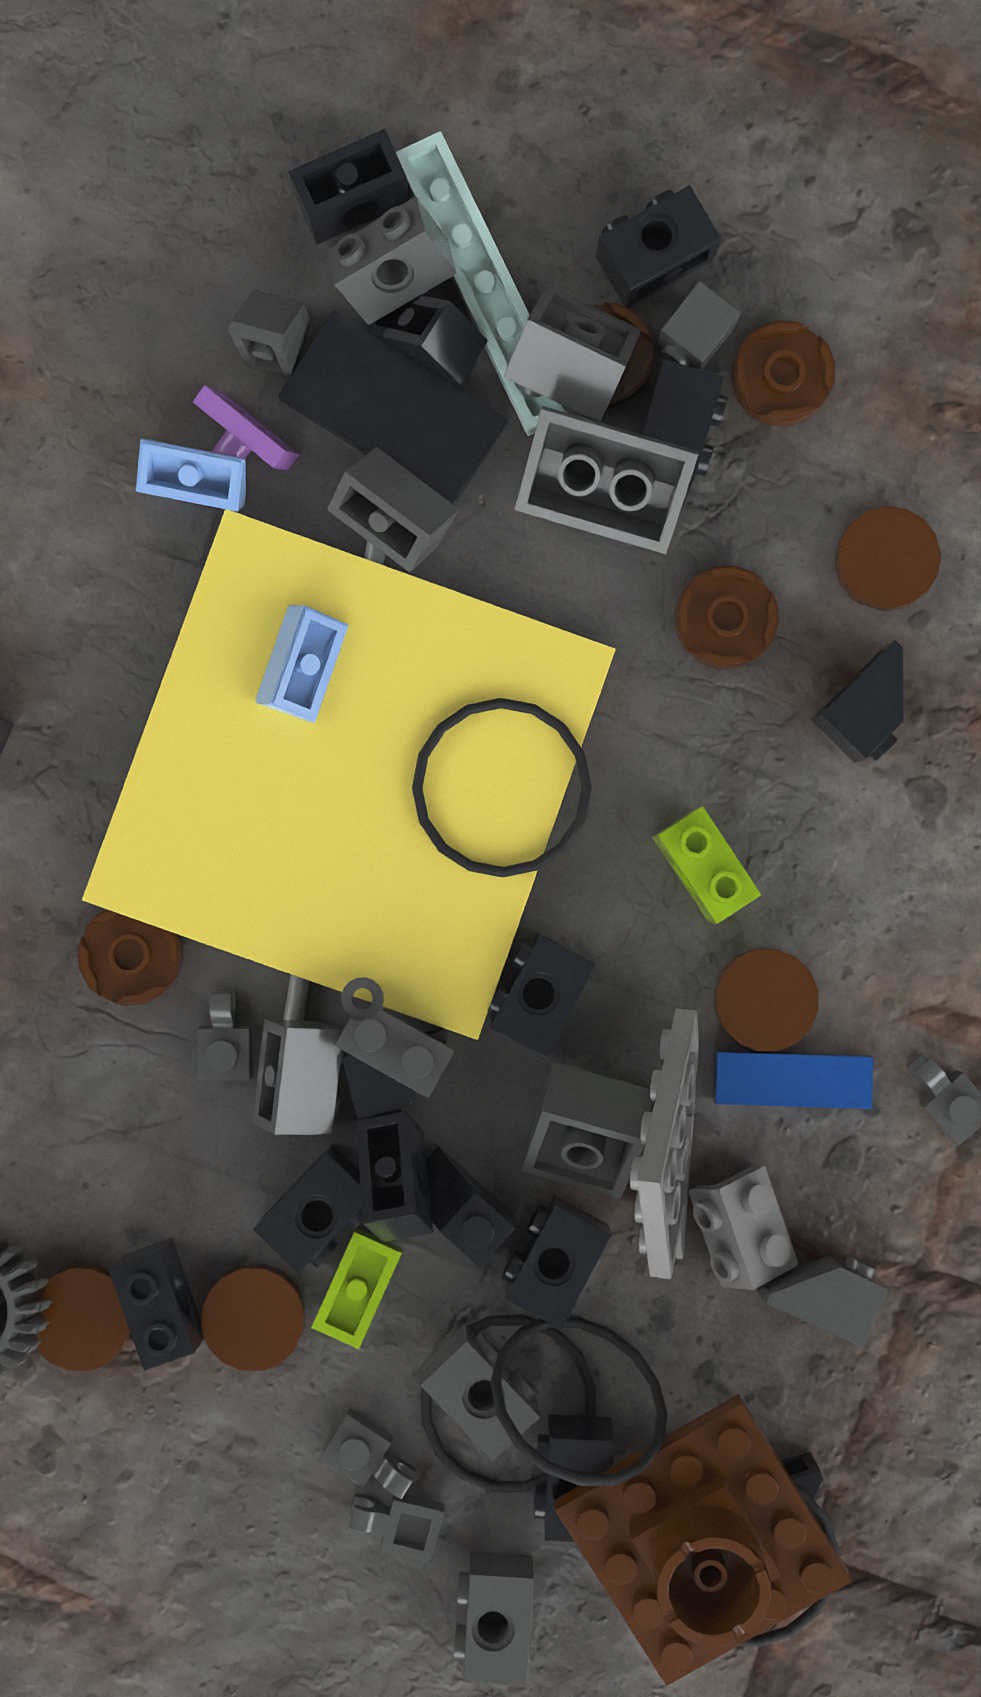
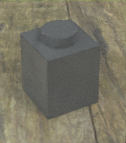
(697, 328)

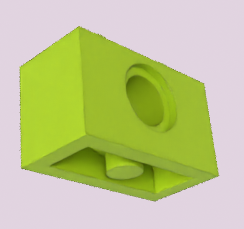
(706, 865)

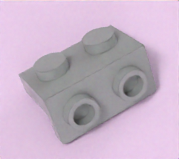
(743, 1229)

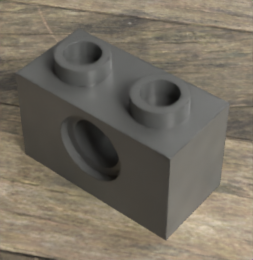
(391, 261)
(456, 1368)
(498, 1650)

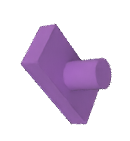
(244, 431)

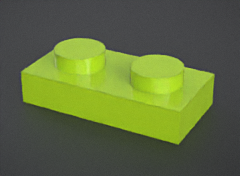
(357, 1288)

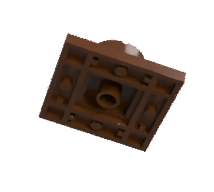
(704, 1541)

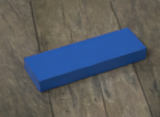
(793, 1079)

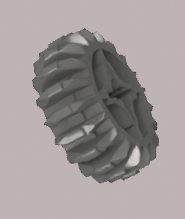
(19, 1306)

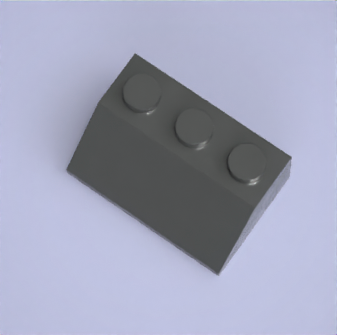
(605, 480)

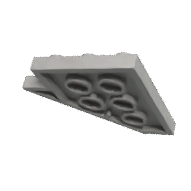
(667, 1134)

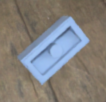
(191, 475)
(301, 662)

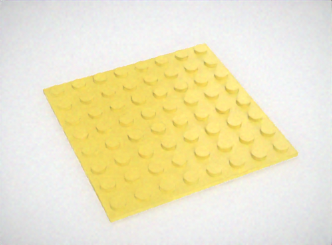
(308, 833)

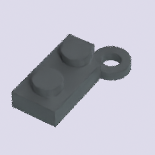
(390, 1042)

